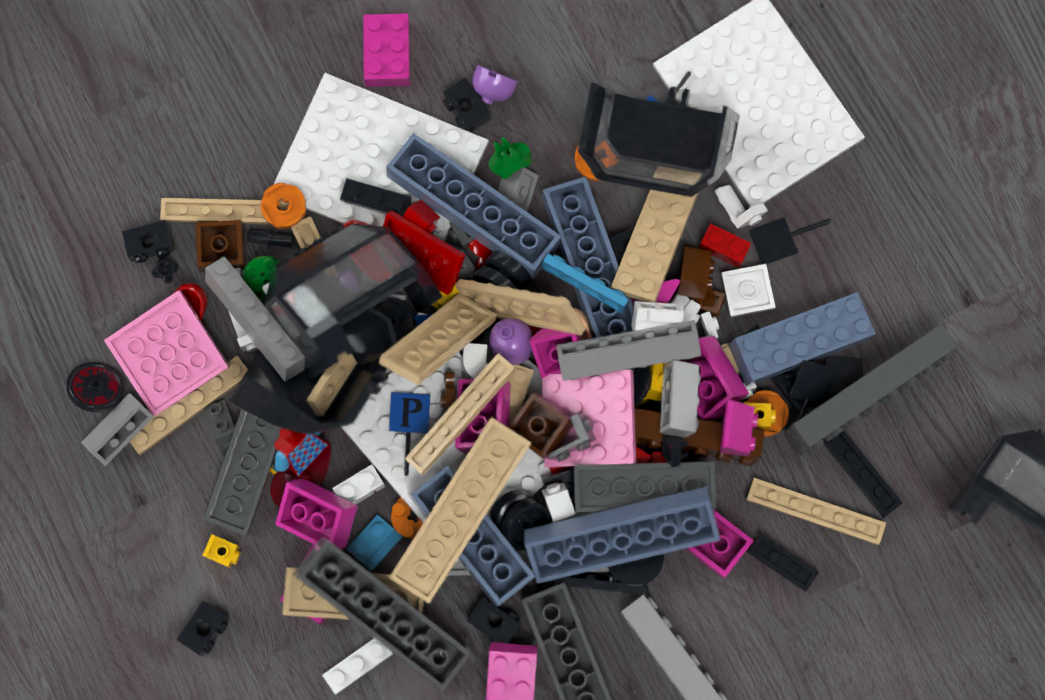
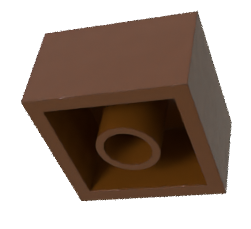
(220, 240)
(541, 425)

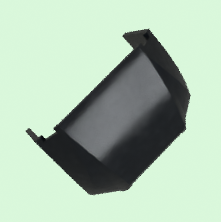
(285, 403)

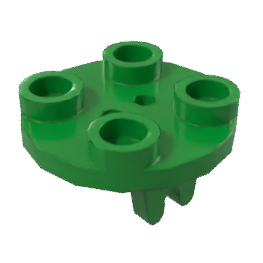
(509, 158)
(252, 274)

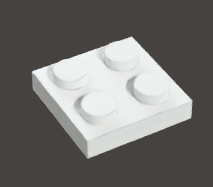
(748, 290)

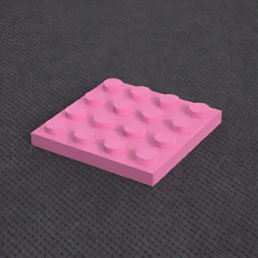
(167, 353)
(609, 405)

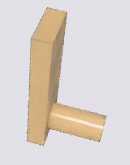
(331, 383)

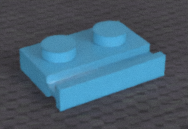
(374, 543)

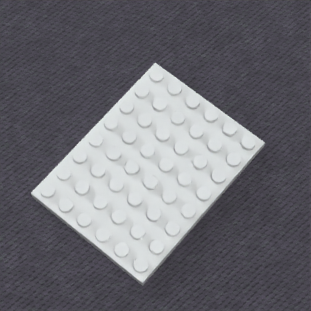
(784, 104)
(355, 138)
(387, 448)

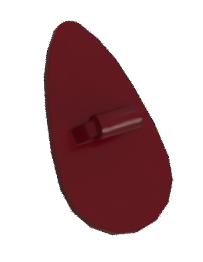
(313, 473)

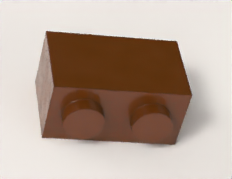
(695, 272)

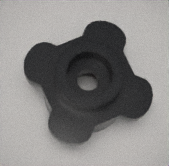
(165, 264)

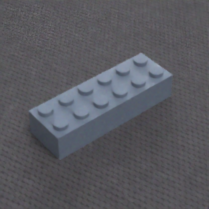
(801, 338)
(487, 554)

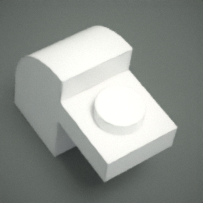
(474, 359)

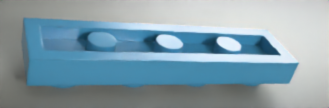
(577, 278)

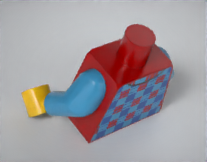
(296, 451)

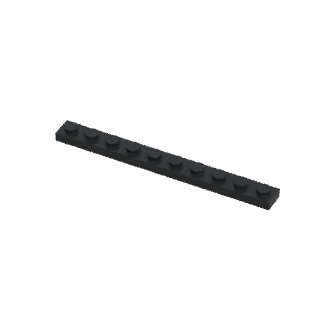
(846, 454)

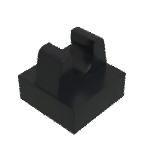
(672, 450)

